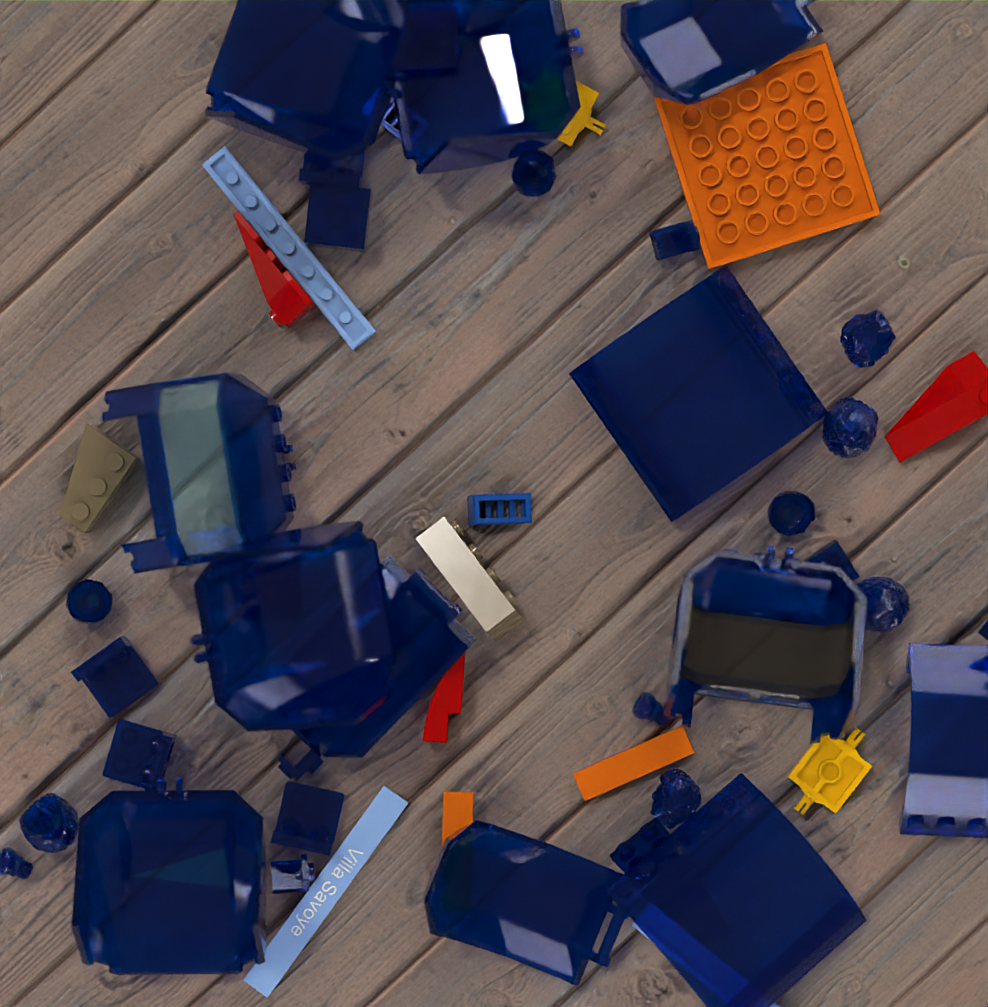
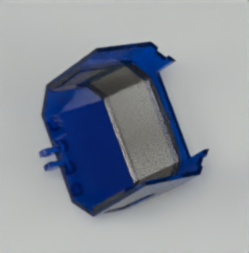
(769, 637)

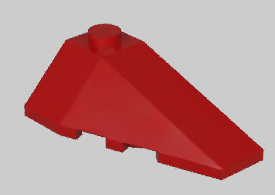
(280, 289)
(944, 407)

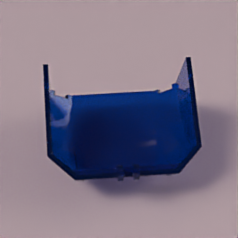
(311, 71)
(505, 97)
(296, 628)
(171, 882)

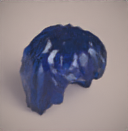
(866, 338)
(849, 428)
(886, 603)
(675, 798)
(50, 824)

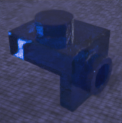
(675, 240)
(309, 762)
(291, 875)

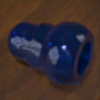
(650, 709)
(13, 864)

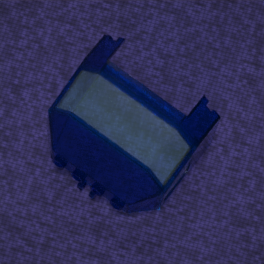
(208, 465)

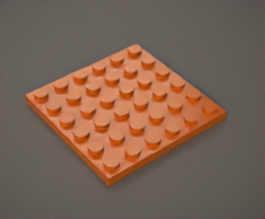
(769, 159)

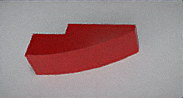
(444, 701)

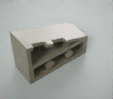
(96, 478)

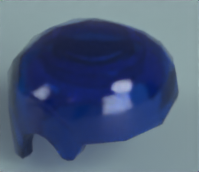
(533, 173)
(791, 513)
(89, 601)

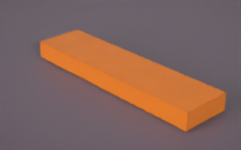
(633, 763)

